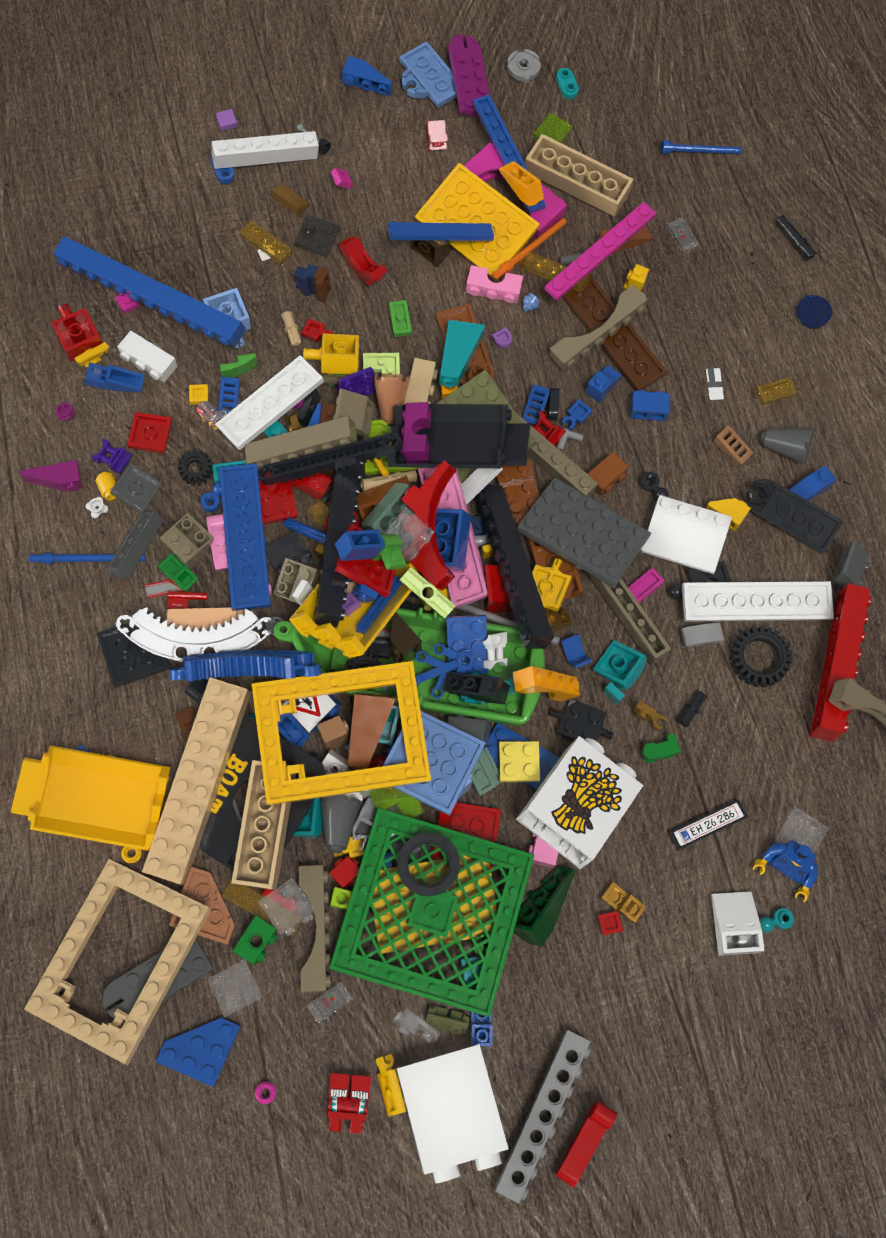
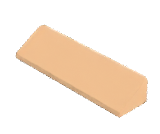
(200, 617)

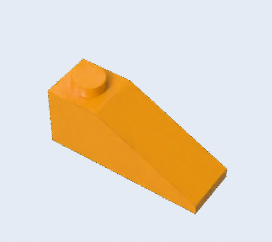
(523, 183)

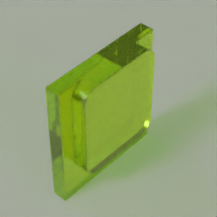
(553, 128)

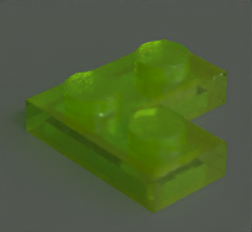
(390, 796)

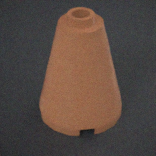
(390, 391)

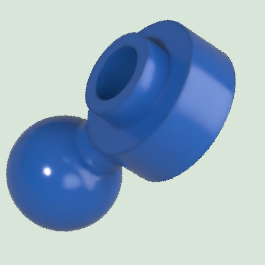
(211, 497)

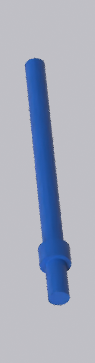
(50, 558)

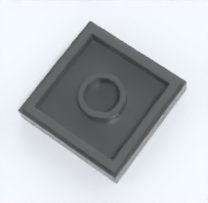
(136, 487)

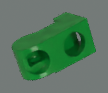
(664, 750)

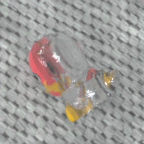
(210, 414)

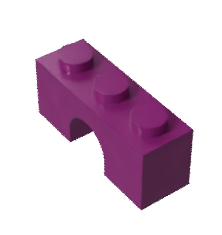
(416, 417)

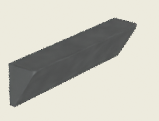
(135, 544)

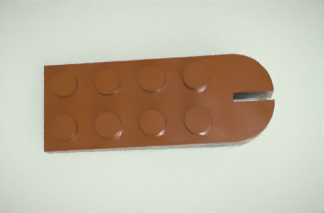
(480, 359)

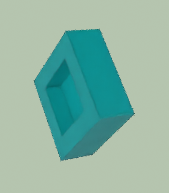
(613, 693)

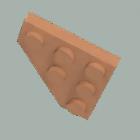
(203, 889)

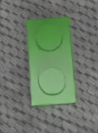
(400, 318)

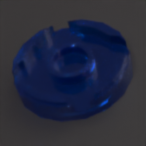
(814, 311)

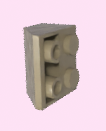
(358, 408)
(187, 541)
(290, 577)

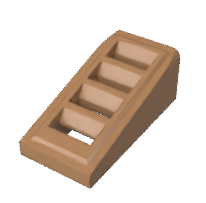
(737, 441)

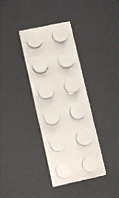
(269, 402)

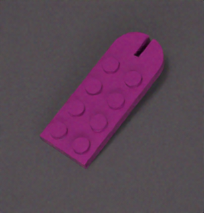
(467, 72)

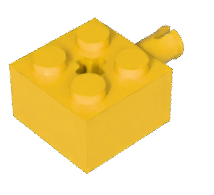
(337, 354)

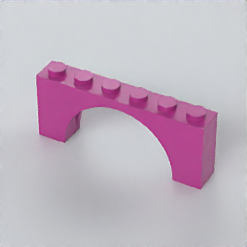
(486, 167)

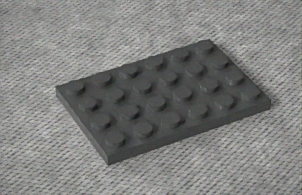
(584, 532)

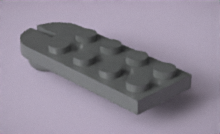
(132, 983)

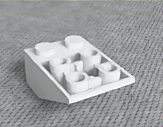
(737, 924)

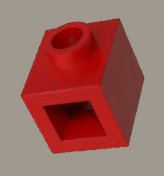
(345, 872)

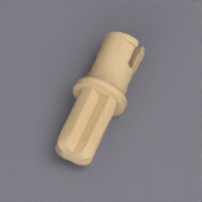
(291, 328)

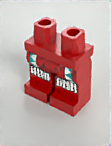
(348, 1108)

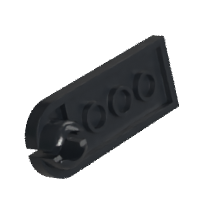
(793, 514)

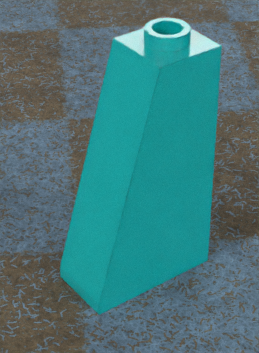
(460, 346)

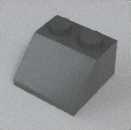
(851, 566)

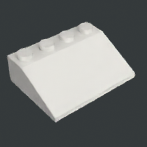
(687, 534)

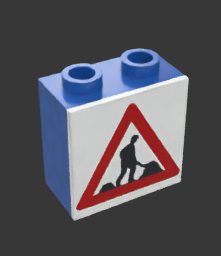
(315, 710)

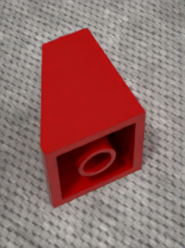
(497, 596)

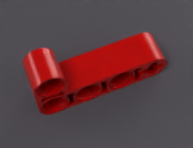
(585, 1143)

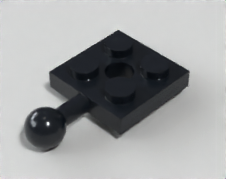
(697, 576)

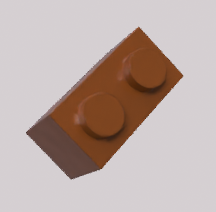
(608, 472)

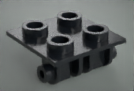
(288, 547)

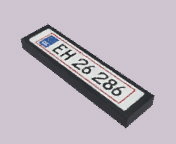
(708, 825)

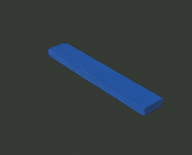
(440, 231)

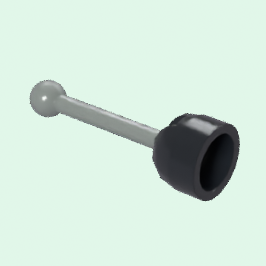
(324, 145)

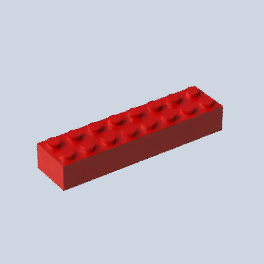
(840, 659)

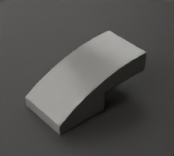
(702, 634)

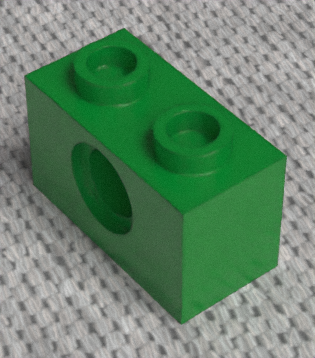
(257, 928)

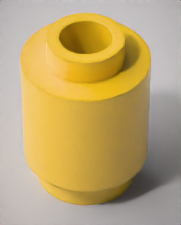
(105, 483)

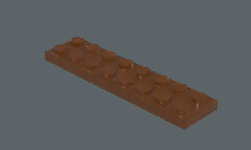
(624, 347)

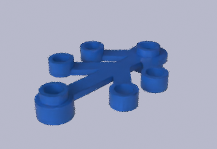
(442, 667)

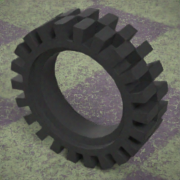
(772, 639)

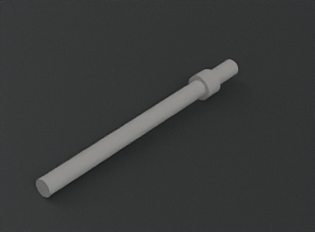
(497, 619)

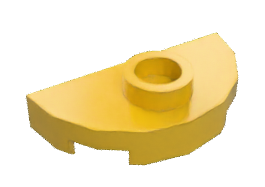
(92, 355)

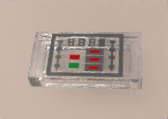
(682, 235)
(329, 1002)

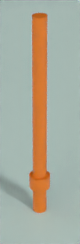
(508, 265)

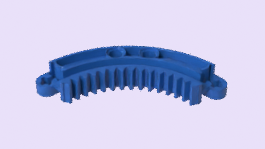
(250, 662)

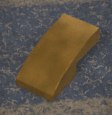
(622, 902)

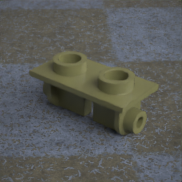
(456, 1023)

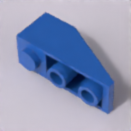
(363, 75)

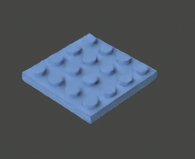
(450, 761)

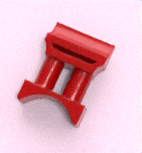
(554, 431)

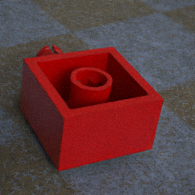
(75, 332)

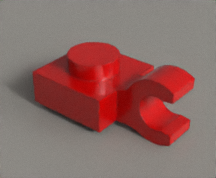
(314, 330)

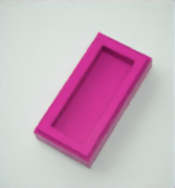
(646, 584)

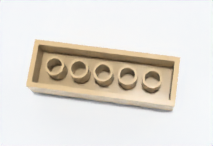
(578, 175)
(260, 836)

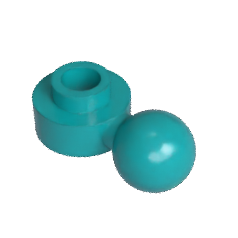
(767, 923)

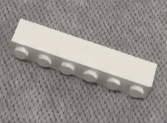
(264, 149)

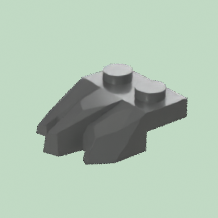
(365, 821)

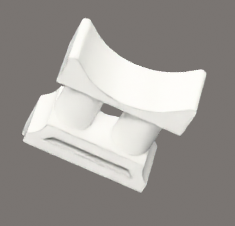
(494, 646)

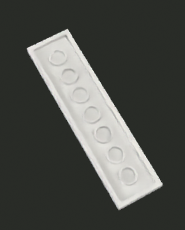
(757, 601)

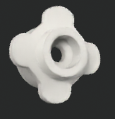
(93, 504)

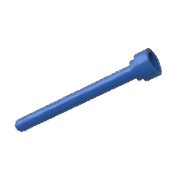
(668, 147)

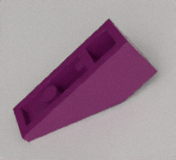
(58, 476)

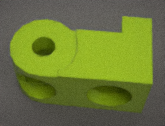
(340, 898)

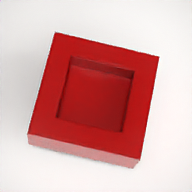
(610, 923)

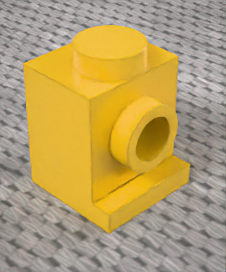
(637, 277)

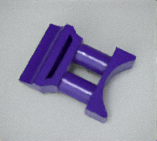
(118, 460)

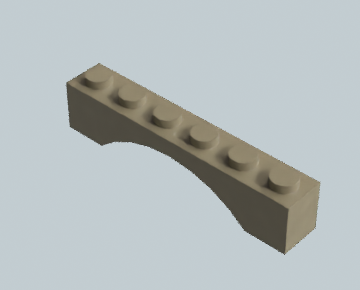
(570, 349)
(851, 696)
(314, 971)

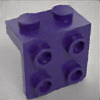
(359, 382)

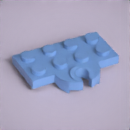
(428, 75)

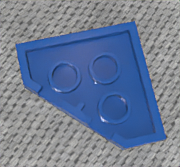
(200, 1051)

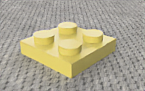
(519, 762)

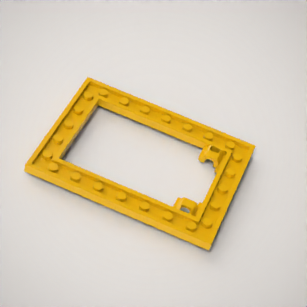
(268, 709)

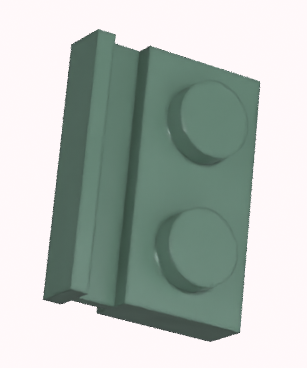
(485, 773)

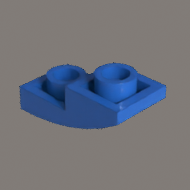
(481, 1030)

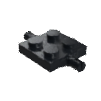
(581, 721)

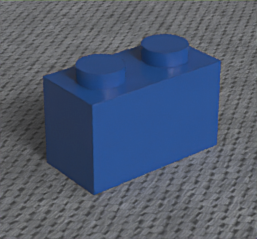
(649, 405)
(360, 545)

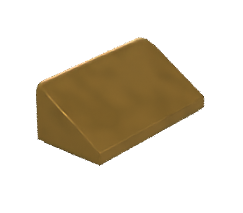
(290, 199)

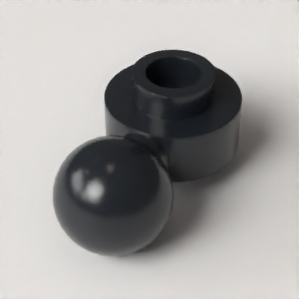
(654, 478)

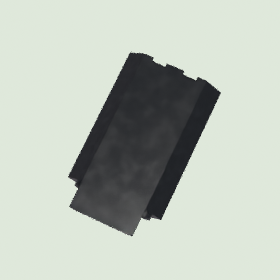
(468, 437)

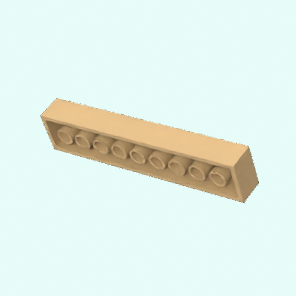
(197, 781)

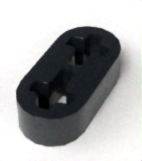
(553, 405)

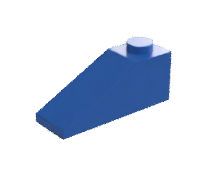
(814, 484)

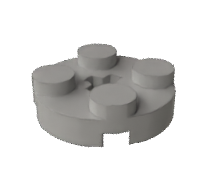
(521, 73)

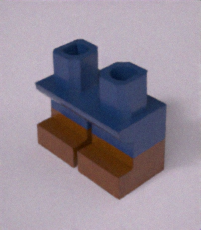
(313, 281)

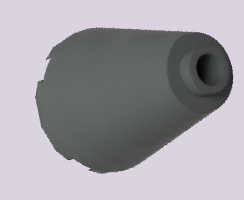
(789, 442)
(338, 820)

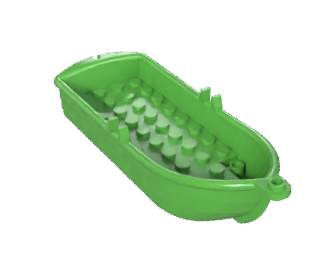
(433, 630)

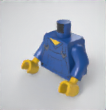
(793, 861)

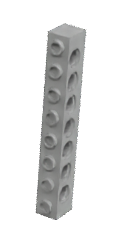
(505, 1185)

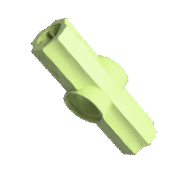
(417, 583)

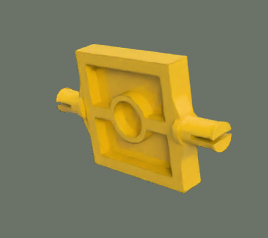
(551, 584)

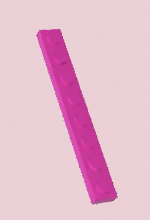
(600, 251)

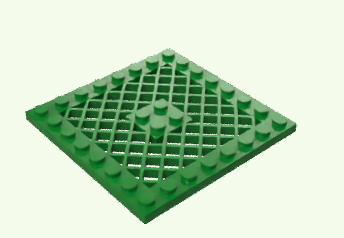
(433, 915)

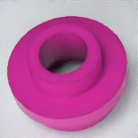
(258, 1092)

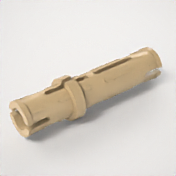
(380, 480)

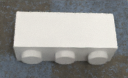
(147, 356)

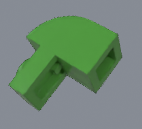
(391, 553)

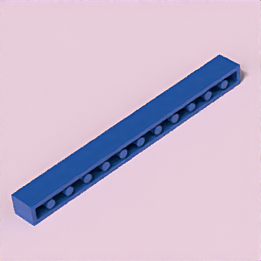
(150, 292)

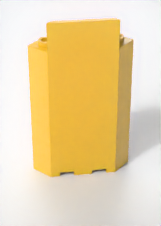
(345, 635)
(92, 796)

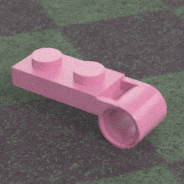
(216, 529)

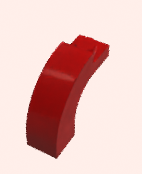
(360, 262)

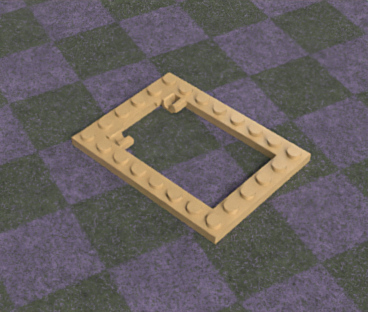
(110, 1038)

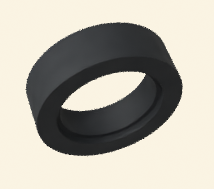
(453, 858)

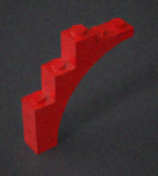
(424, 503)

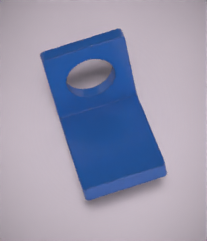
(574, 651)

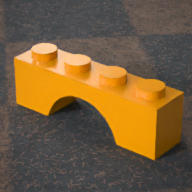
(535, 680)

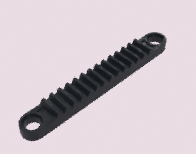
(330, 459)

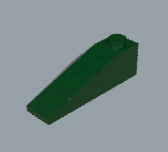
(542, 907)

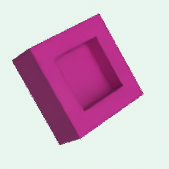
(341, 178)
(126, 304)

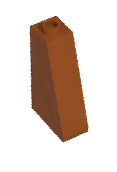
(368, 722)

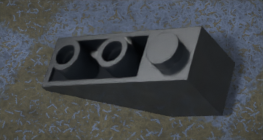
(477, 687)

